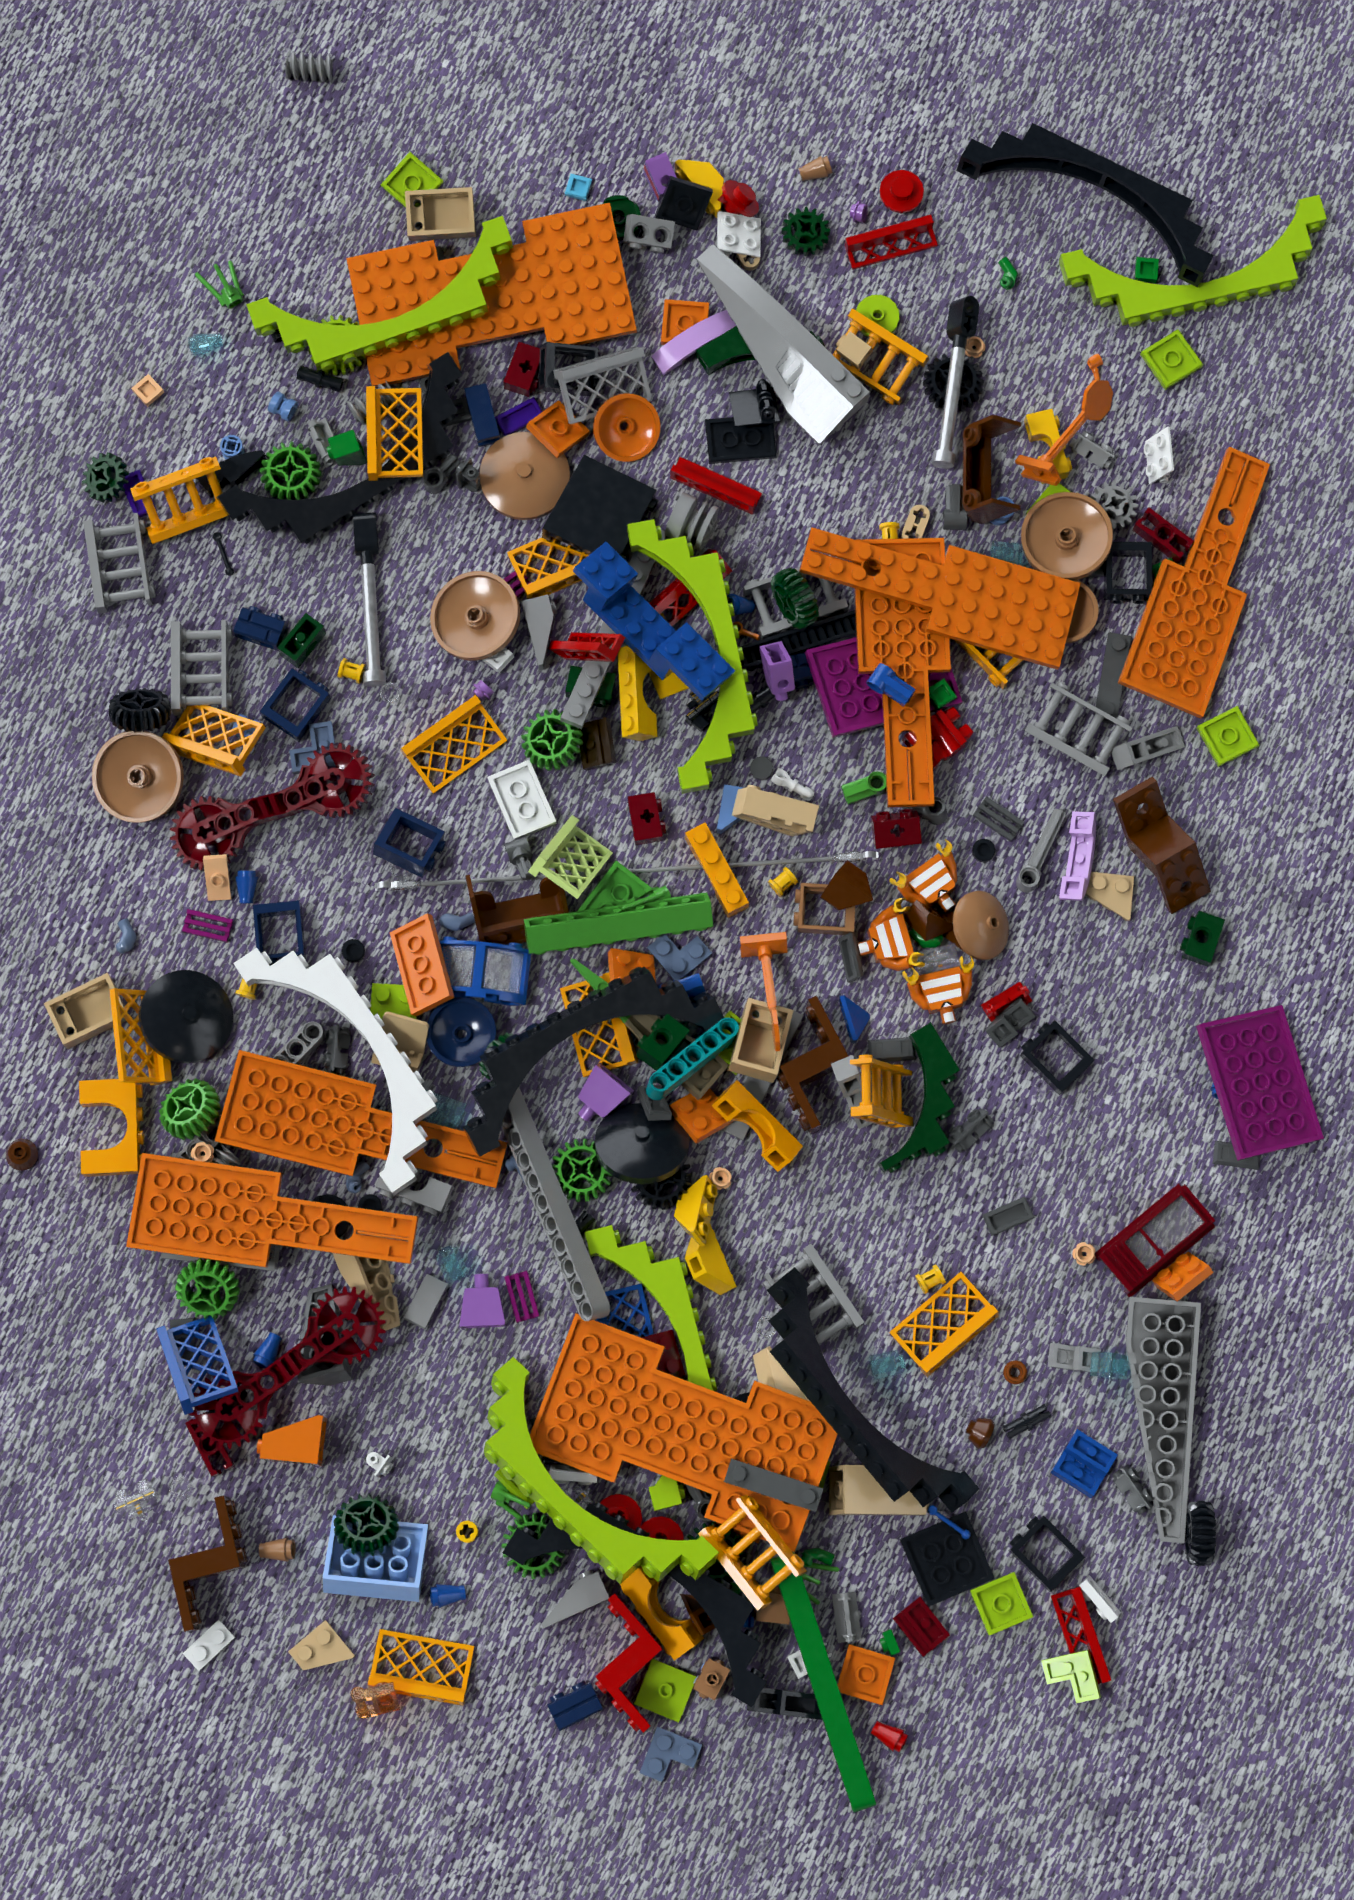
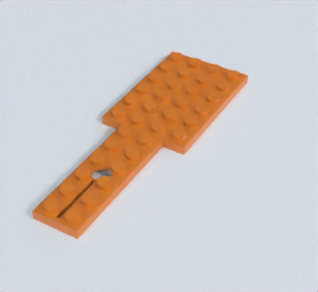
(968, 596)
(1191, 605)
(897, 637)
(330, 1121)
(238, 1214)

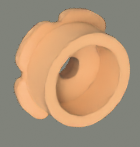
(978, 343)
(200, 1147)
(726, 1177)
(1084, 1247)

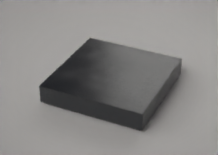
(684, 203)

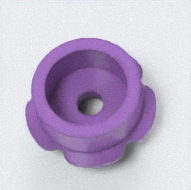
(858, 212)
(482, 690)

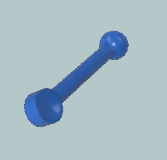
(932, 1510)

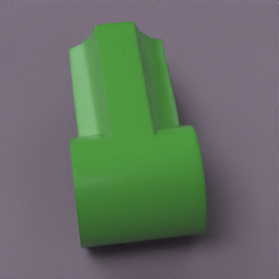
(862, 788)

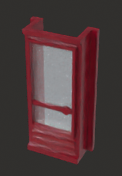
(1156, 1238)

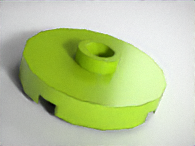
(882, 305)

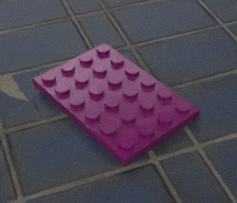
(844, 693)
(1259, 1082)

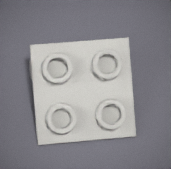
(738, 234)
(1159, 456)

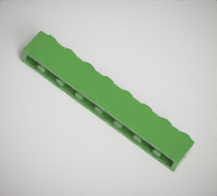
(613, 924)

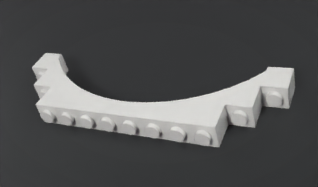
(330, 985)

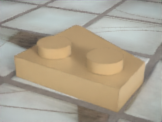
(1112, 892)
(320, 1648)

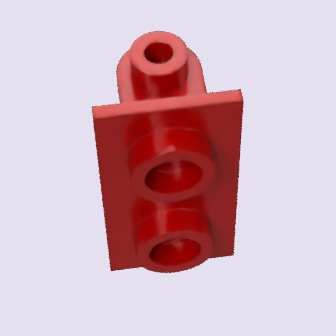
(1001, 1001)

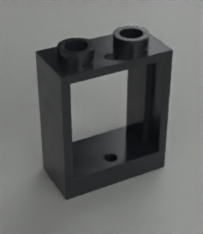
(547, 365)
(1129, 549)
(1058, 1086)
(1019, 1540)

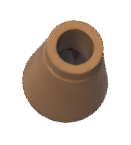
(816, 169)
(278, 1549)

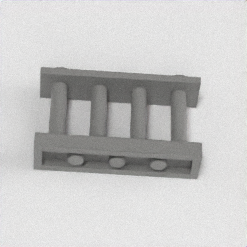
(97, 555)
(770, 627)
(181, 657)
(1079, 751)
(836, 1298)

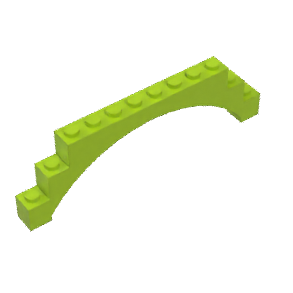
(1146, 301)
(344, 343)
(705, 582)
(668, 1287)
(611, 1547)

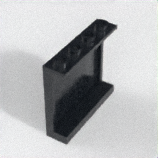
(598, 508)

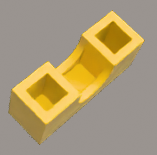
(1044, 427)

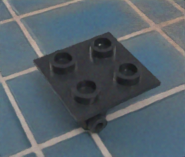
(754, 405)

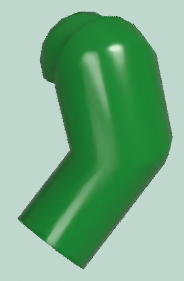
(1010, 274)
(932, 943)
(817, 1554)

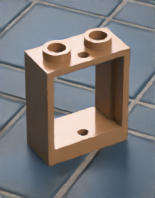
(811, 888)

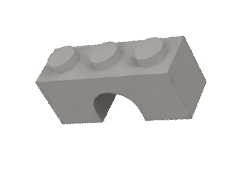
(850, 1084)
(432, 1197)

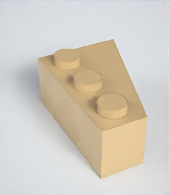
(775, 811)

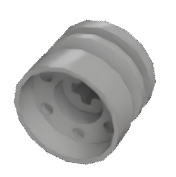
(693, 522)

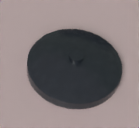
(186, 1016)
(640, 1148)

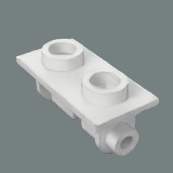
(379, 1463)

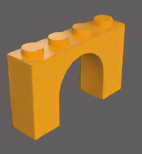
(126, 1155)

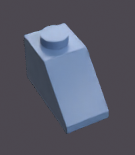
(726, 819)

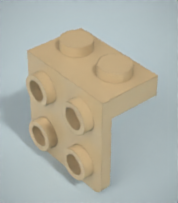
(410, 1036)

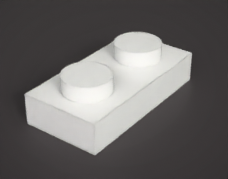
(563, 1473)
(1105, 1606)
(209, 1645)

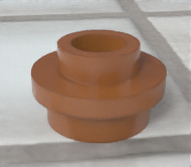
(1022, 1372)

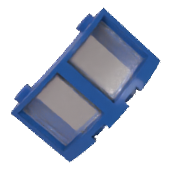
(487, 970)

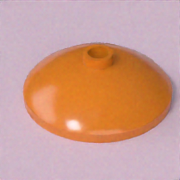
(641, 429)

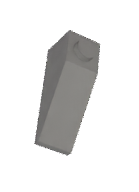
(539, 617)
(1147, 747)
(581, 1596)

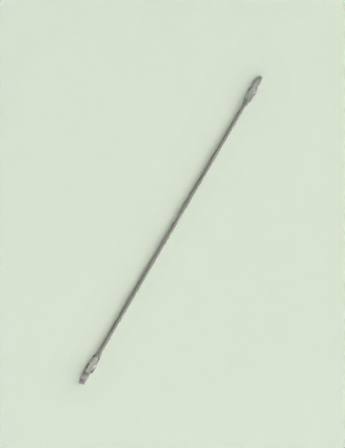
(854, 857)

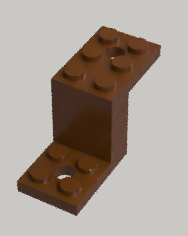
(1162, 845)
(811, 1065)
(207, 1564)

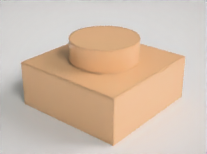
(147, 390)

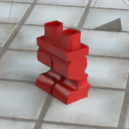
(944, 735)

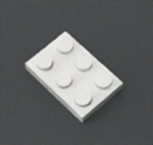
(521, 800)

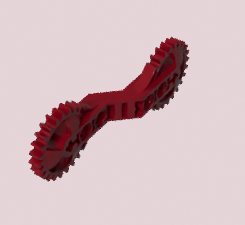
(273, 805)
(291, 1365)

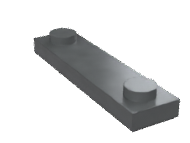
(1114, 659)
(773, 1485)

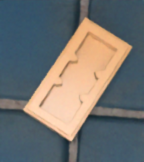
(217, 877)

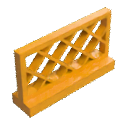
(374, 437)
(551, 582)
(447, 725)
(205, 751)
(621, 1031)
(158, 1066)
(961, 1335)
(416, 1688)

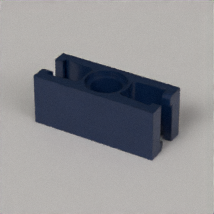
(482, 414)

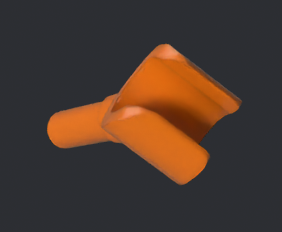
(1094, 362)
(745, 632)

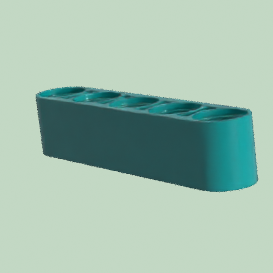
(687, 1067)

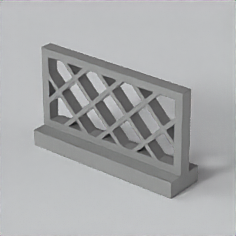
(593, 367)

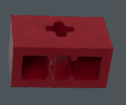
(515, 379)
(642, 831)
(906, 834)

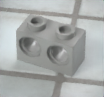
(649, 227)

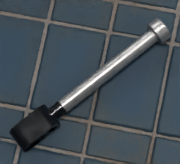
(960, 326)
(366, 547)

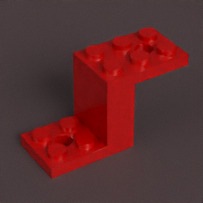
(627, 1664)

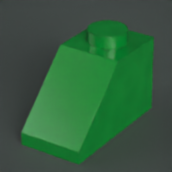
(346, 449)

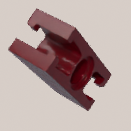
(1164, 526)
(206, 1455)

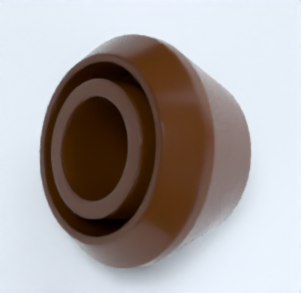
(28, 1154)
(980, 1431)

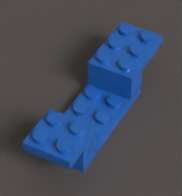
(644, 629)

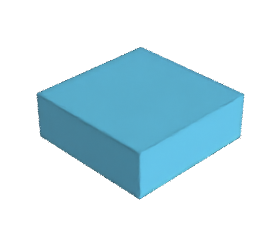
(578, 187)

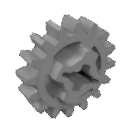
(1122, 500)

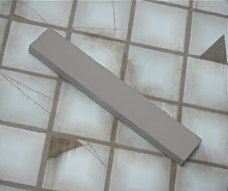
(758, 1087)

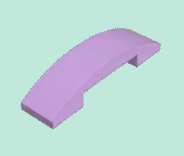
(690, 340)
(1080, 856)

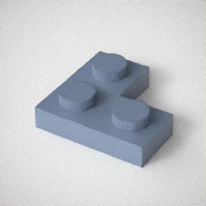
(320, 735)
(679, 962)
(665, 1747)

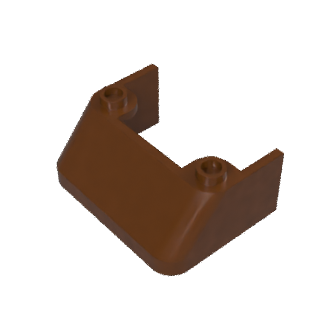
(977, 469)
(504, 920)

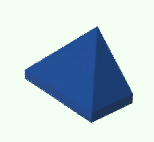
(854, 1017)

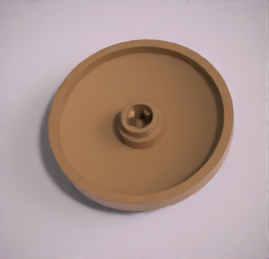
(522, 477)
(1067, 535)
(475, 615)
(137, 776)

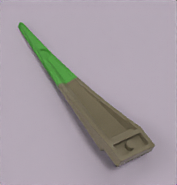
(641, 1025)

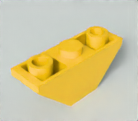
(705, 175)
(696, 1209)
(709, 1264)

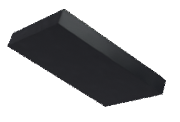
(738, 444)

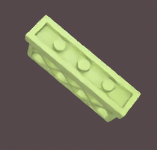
(558, 849)

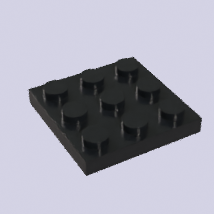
(946, 1561)

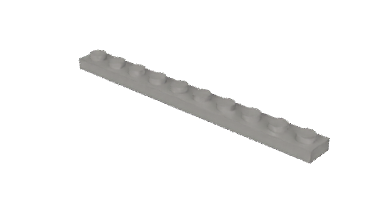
(595, 671)

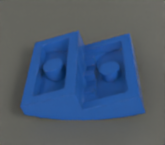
(1089, 1454)

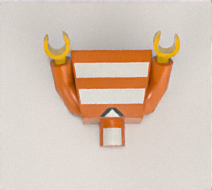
(931, 881)
(891, 940)
(941, 989)

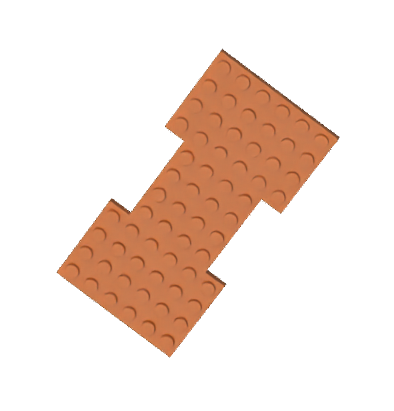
(557, 281)
(617, 1407)

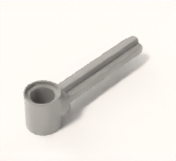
(1040, 852)

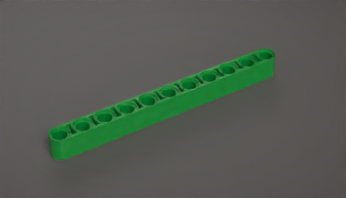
(825, 1689)

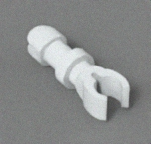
(793, 785)

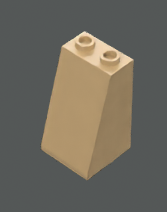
(858, 1493)

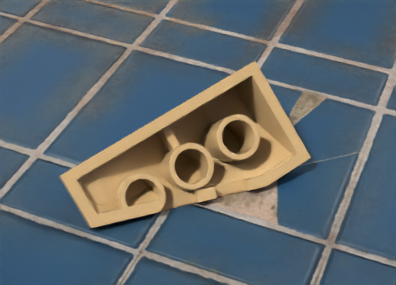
(376, 1280)
(772, 1374)

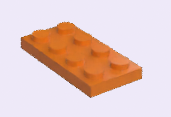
(421, 965)

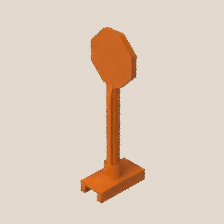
(1095, 406)
(764, 947)

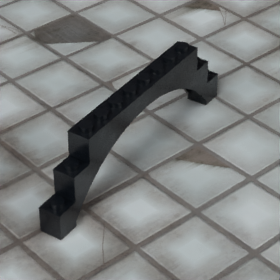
(1052, 153)
(312, 515)
(520, 1053)
(805, 1364)
(724, 1606)

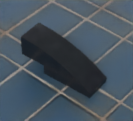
(234, 470)
(787, 1703)

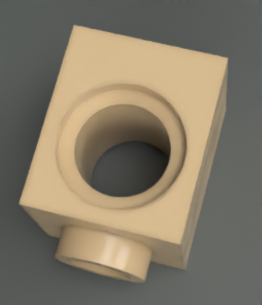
(853, 349)

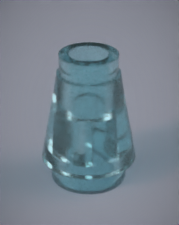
(204, 343)

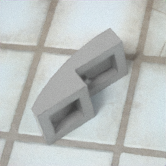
(425, 1301)
(1070, 1357)

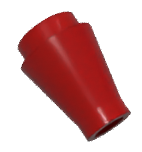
(890, 1736)

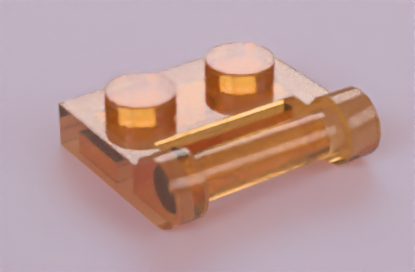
(383, 1698)

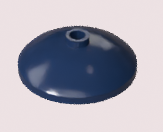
(456, 1016)

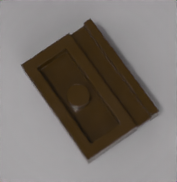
(597, 744)

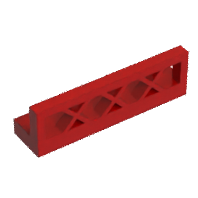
(888, 234)
(715, 485)
(674, 590)
(588, 646)
(1086, 1627)

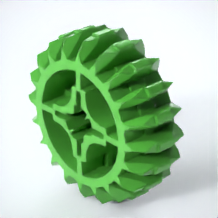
(299, 472)
(533, 741)
(189, 1109)
(589, 1161)
(203, 1300)
(528, 1565)

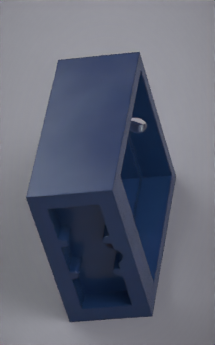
(282, 723)
(401, 859)
(279, 909)

